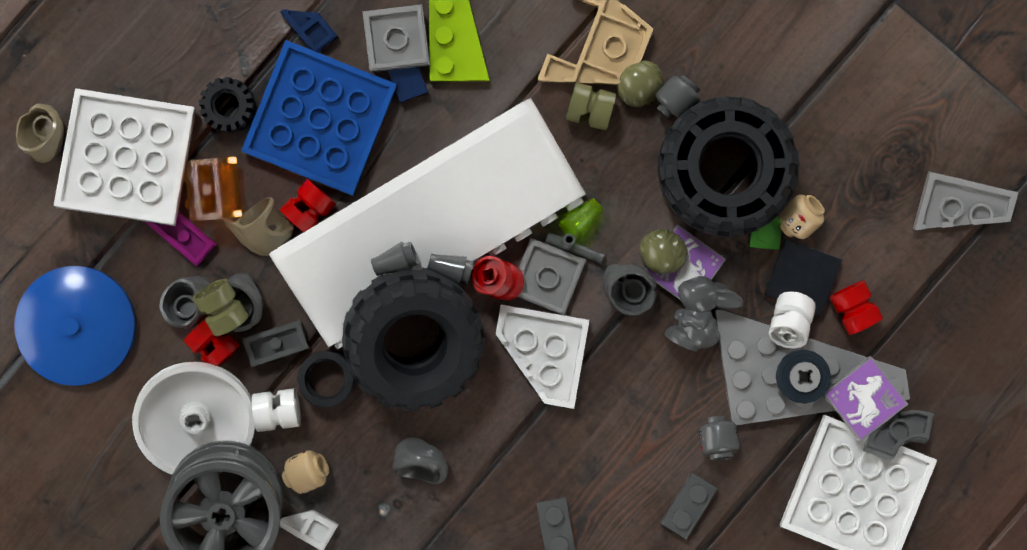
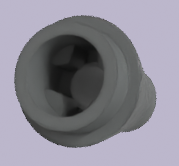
(396, 258)
(452, 267)

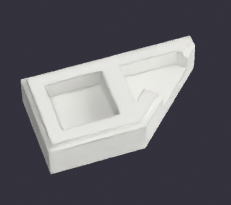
(310, 527)

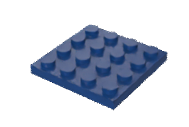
(319, 117)

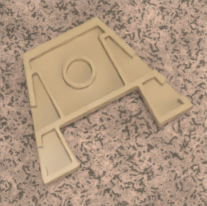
(613, 44)

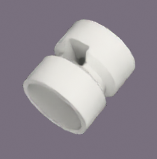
(792, 320)
(276, 410)

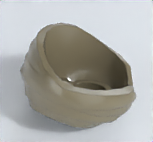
(40, 133)

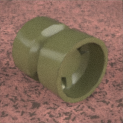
(591, 106)
(219, 305)

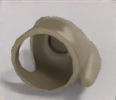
(253, 228)

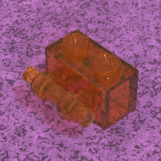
(212, 189)

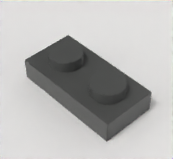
(276, 343)
(688, 505)
(555, 524)

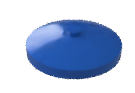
(75, 325)

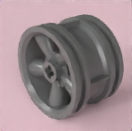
(204, 467)

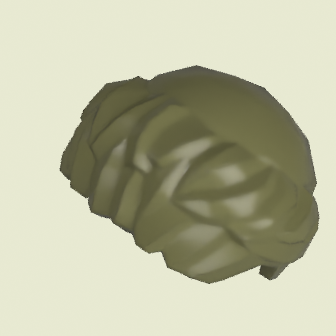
(640, 84)
(663, 251)

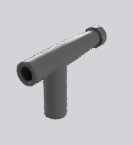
(568, 244)

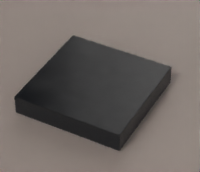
(805, 272)

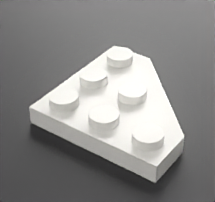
(546, 350)

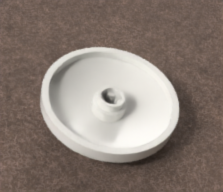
(190, 408)

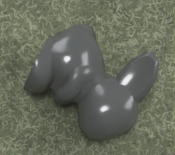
(696, 324)

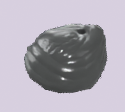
(632, 295)
(250, 297)
(177, 302)
(420, 461)

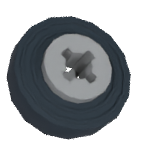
(795, 369)

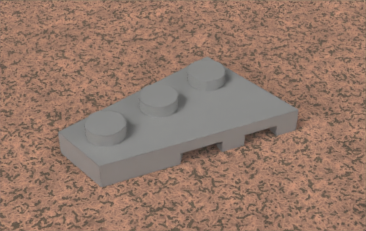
(957, 201)

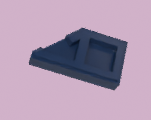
(311, 28)

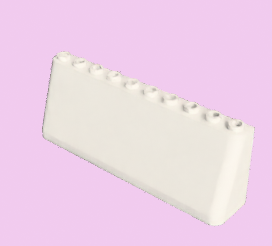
(451, 204)

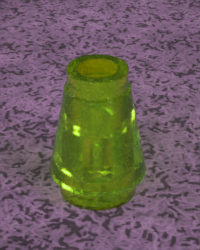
(581, 218)

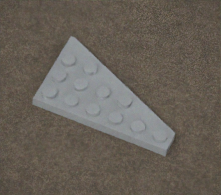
(751, 368)

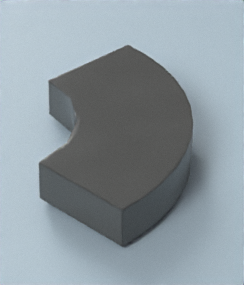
(899, 430)

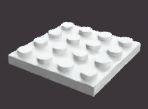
(125, 157)
(855, 496)

